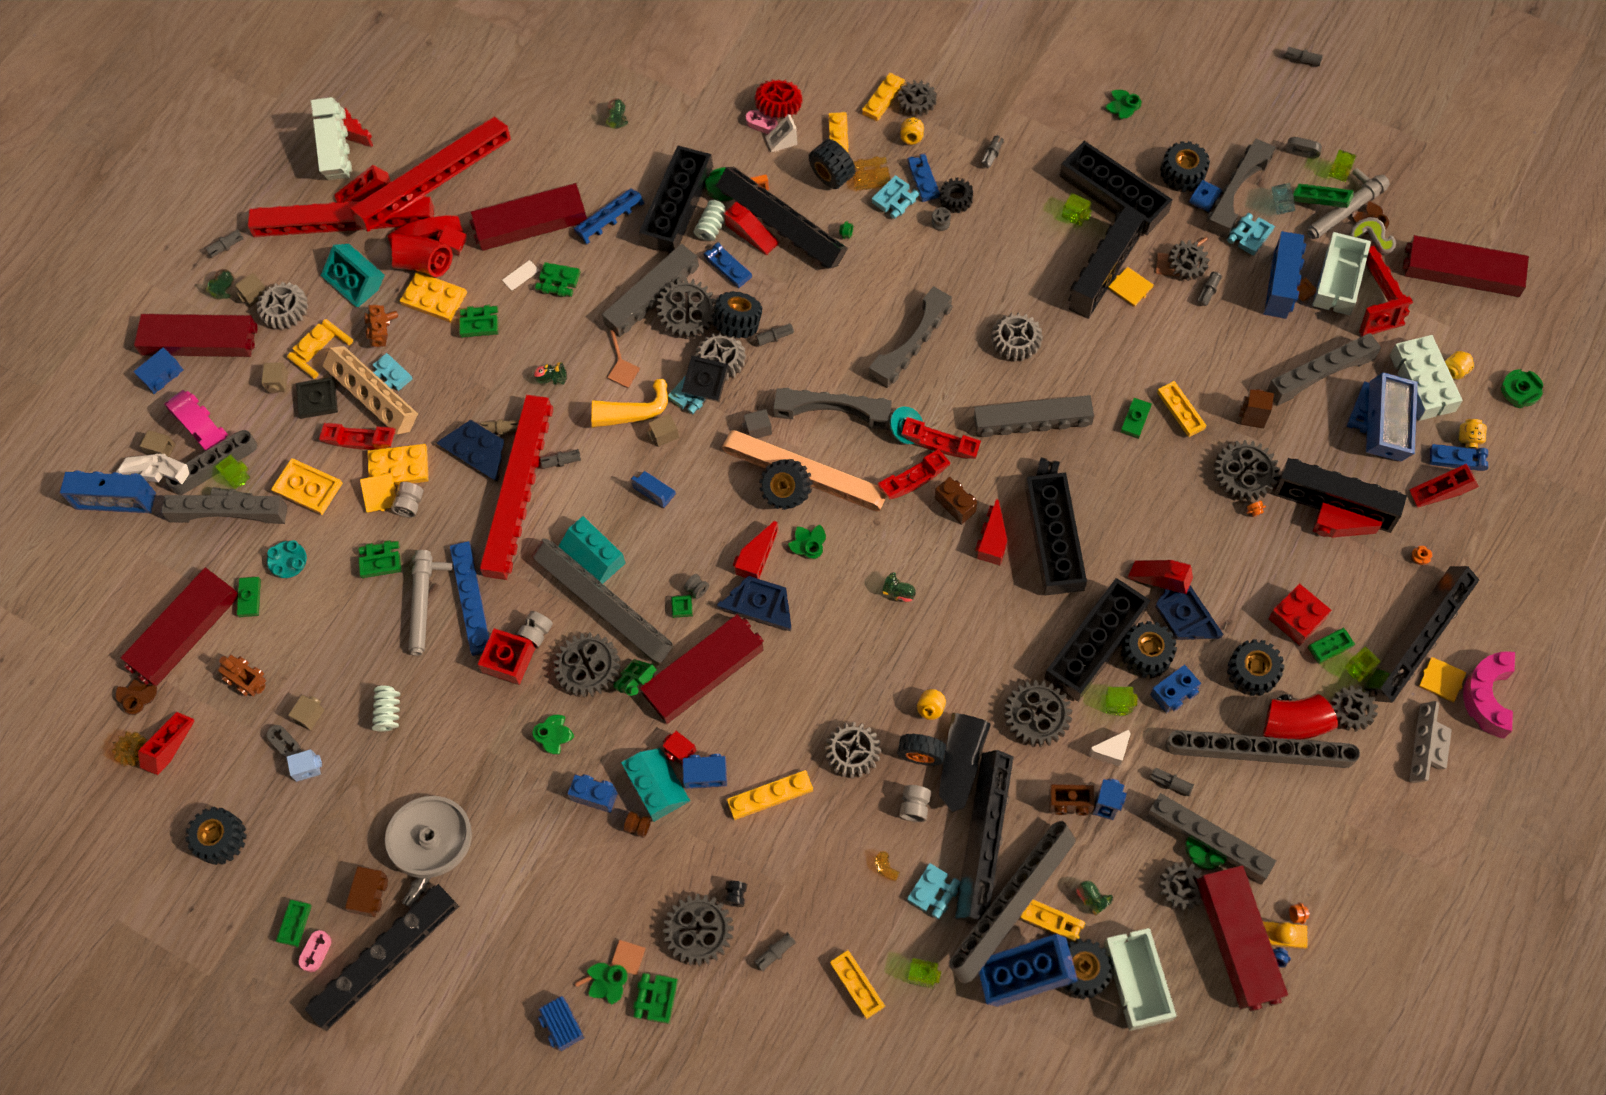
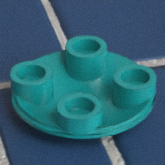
(286, 559)

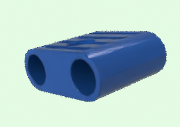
(1205, 196)

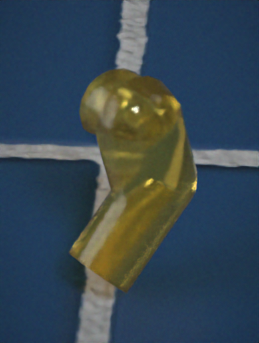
(884, 868)

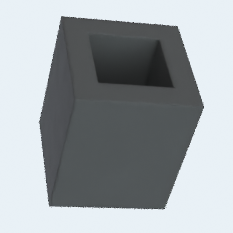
(757, 424)

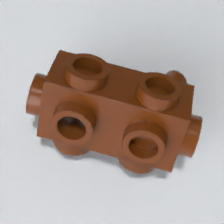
(377, 324)
(238, 672)

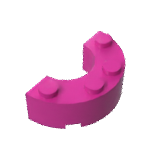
(195, 419)
(1479, 694)

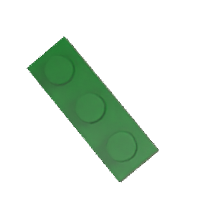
(1323, 195)

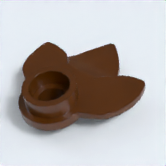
(1374, 211)
(135, 693)

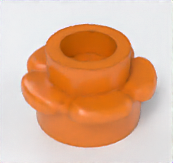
(1256, 508)
(1421, 560)
(1299, 913)

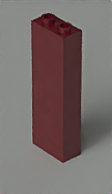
(528, 217)
(1466, 266)
(196, 335)
(179, 627)
(702, 668)
(1242, 938)

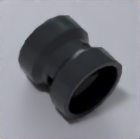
(1044, 465)
(735, 893)

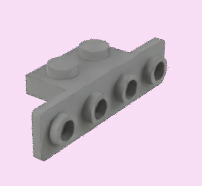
(1430, 744)

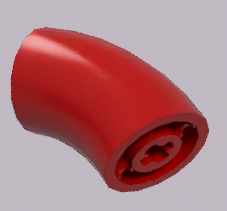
(420, 254)
(1299, 718)

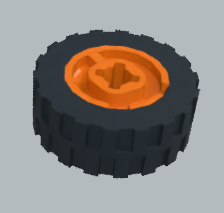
(921, 749)

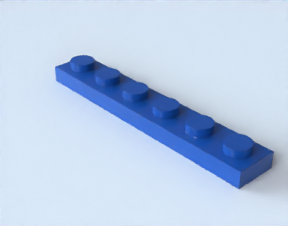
(470, 597)

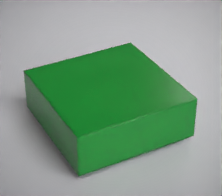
(682, 606)

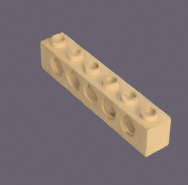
(370, 389)

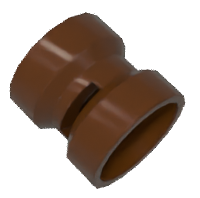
(637, 824)

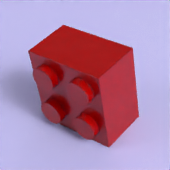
(1299, 614)
(506, 656)

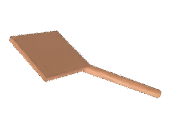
(1163, 264)
(623, 371)
(626, 955)

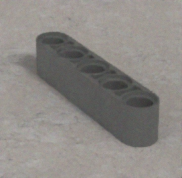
(217, 454)

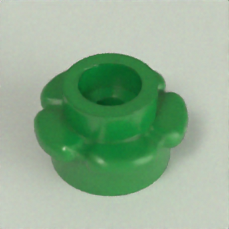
(846, 230)

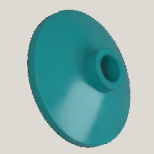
(898, 419)

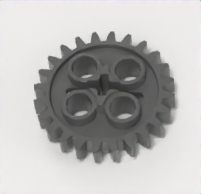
(703, 308)
(1232, 459)
(604, 656)
(1029, 729)
(698, 910)

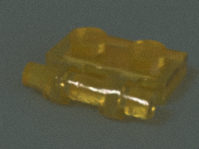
(871, 178)

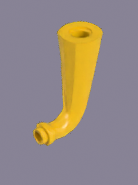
(616, 413)

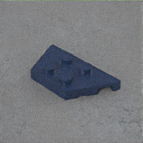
(476, 447)
(759, 602)
(1187, 616)

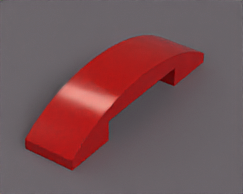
(428, 227)
(357, 438)
(933, 439)
(914, 477)

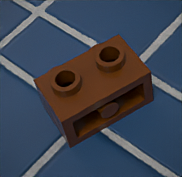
(1256, 408)
(956, 500)
(1071, 799)
(366, 892)

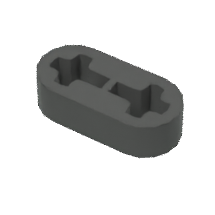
(1304, 147)
(287, 738)

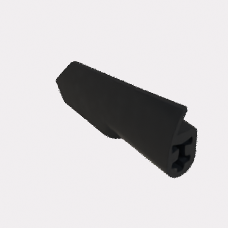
(961, 759)

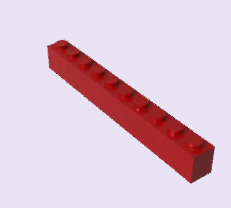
(430, 174)
(326, 218)
(516, 488)

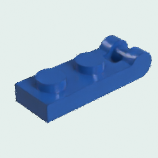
(923, 178)
(728, 265)
(1360, 410)
(1457, 456)

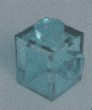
(1283, 198)

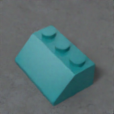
(351, 274)
(592, 550)
(655, 783)

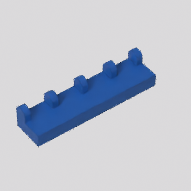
(608, 214)

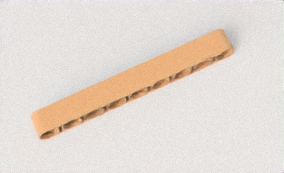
(823, 477)

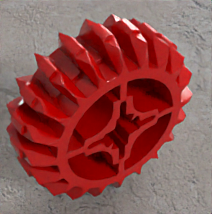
(778, 98)

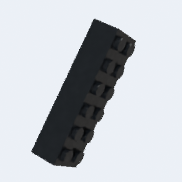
(1114, 185)
(676, 199)
(1106, 262)
(1314, 486)
(1055, 534)
(1096, 639)

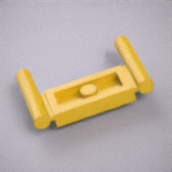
(313, 343)

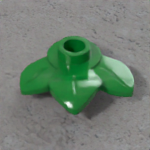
(1122, 103)
(807, 540)
(556, 734)
(605, 984)

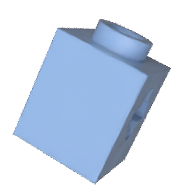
(304, 765)

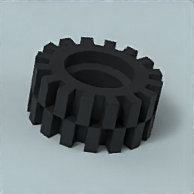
(956, 186)

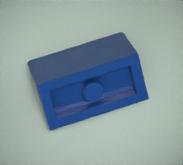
(653, 489)

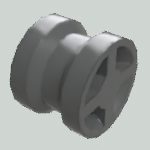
(942, 214)
(696, 586)

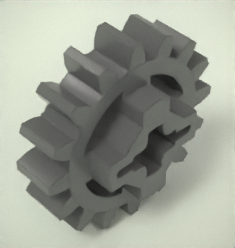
(917, 98)
(1189, 257)
(1357, 700)
(1174, 883)

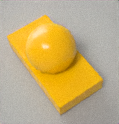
(1286, 934)

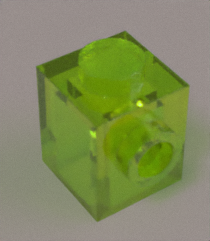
(1342, 165)
(1076, 209)
(233, 471)
(1362, 664)
(1120, 700)
(924, 973)

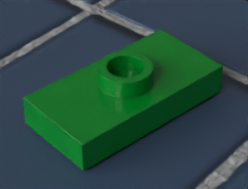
(1136, 418)
(248, 597)
(1331, 645)
(294, 923)

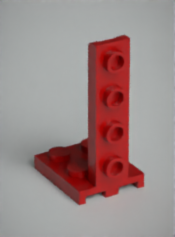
(1388, 314)

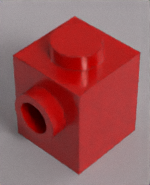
(453, 238)
(678, 747)

